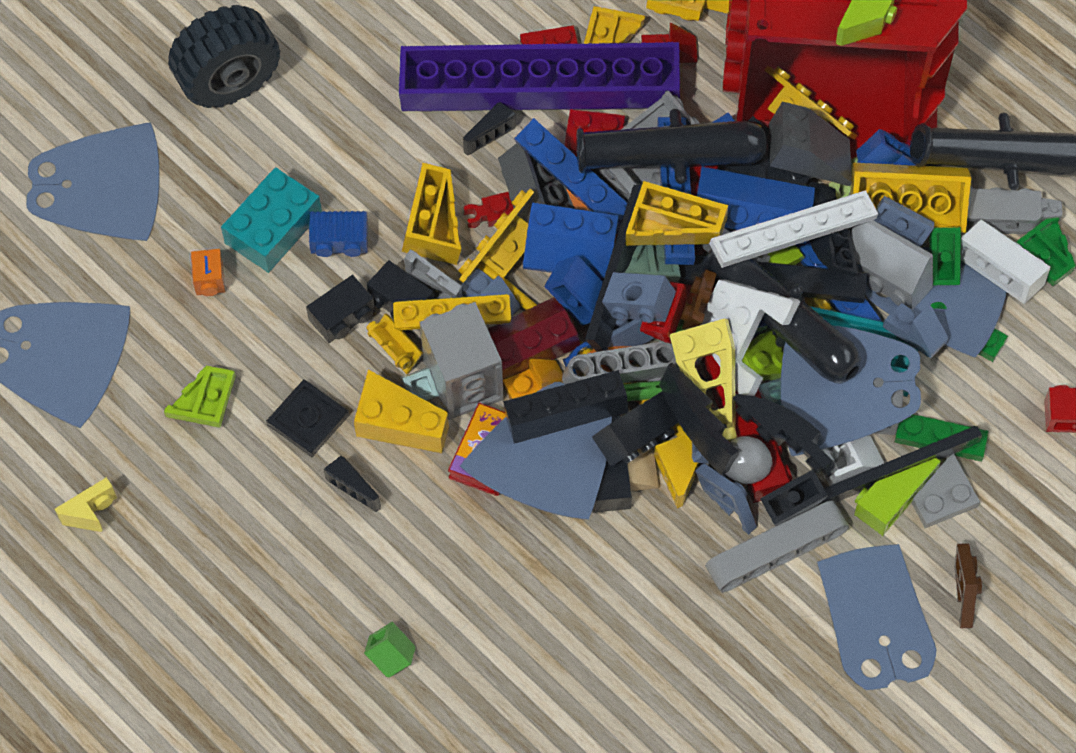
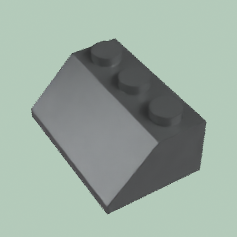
(524, 172)

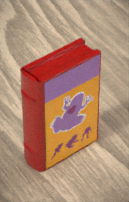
(481, 424)

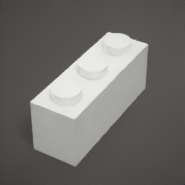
(1003, 261)

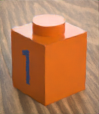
(208, 272)

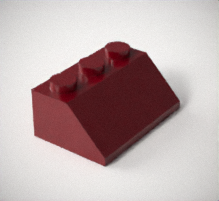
(534, 334)

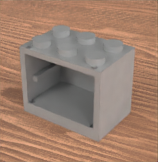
(462, 359)

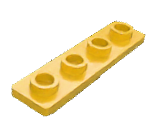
(687, 8)
(800, 95)
(505, 245)
(409, 314)

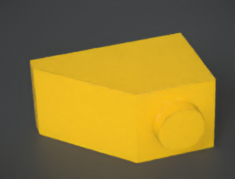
(676, 466)

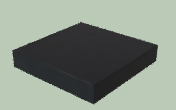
(307, 418)

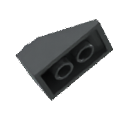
(808, 145)

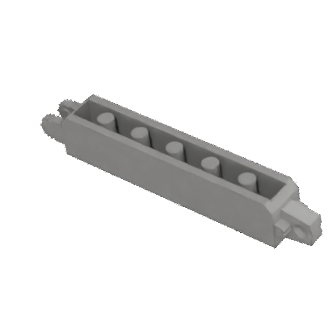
(1010, 209)

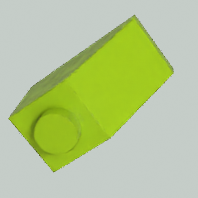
(865, 20)

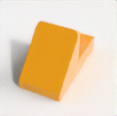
(539, 375)

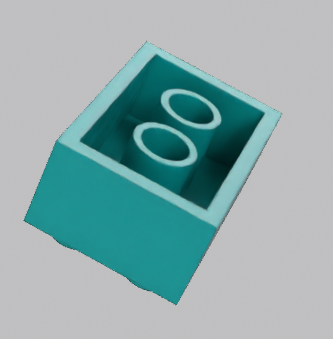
(271, 219)

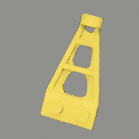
(705, 341)

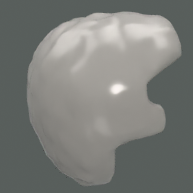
(751, 462)

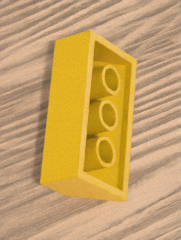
(930, 190)

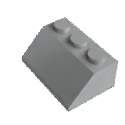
(892, 264)

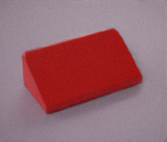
(662, 330)

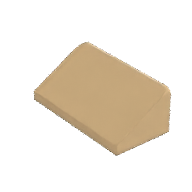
(643, 471)

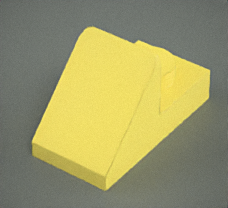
(80, 509)

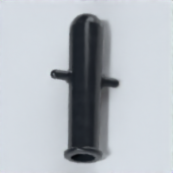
(673, 146)
(996, 150)
(808, 333)

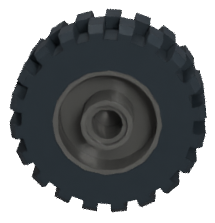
(224, 56)

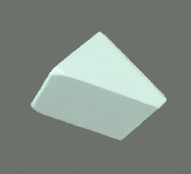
(420, 384)

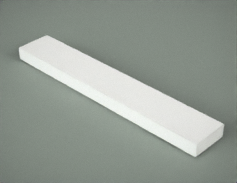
(793, 229)

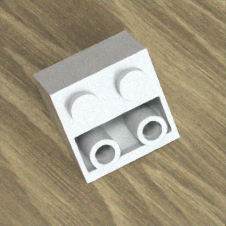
(853, 458)

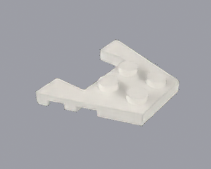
(744, 310)

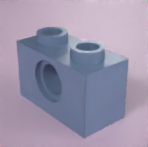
(639, 297)

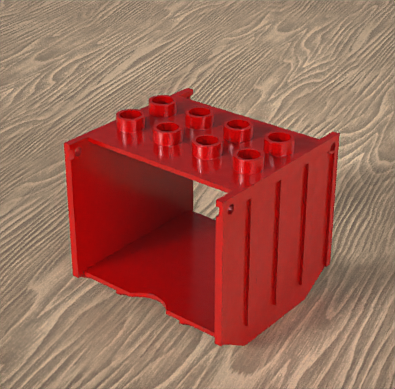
(872, 83)

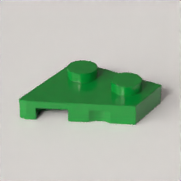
(1050, 246)

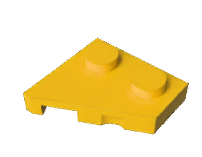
(612, 26)

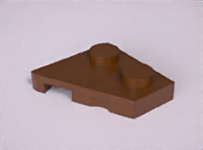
(701, 288)
(967, 583)

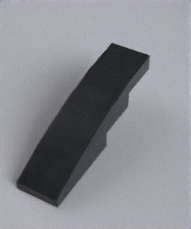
(693, 414)

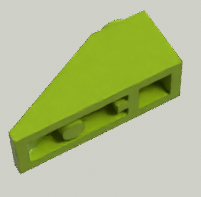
(892, 495)

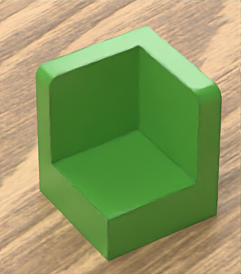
(390, 649)

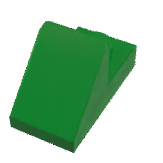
(945, 248)

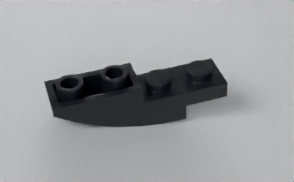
(833, 249)
(785, 425)

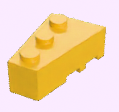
(674, 218)
(432, 219)
(399, 416)

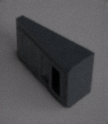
(491, 127)
(346, 478)

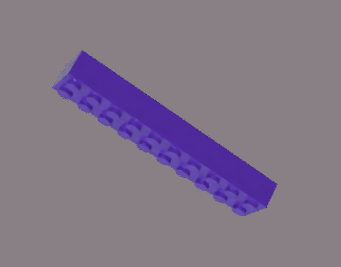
(537, 76)

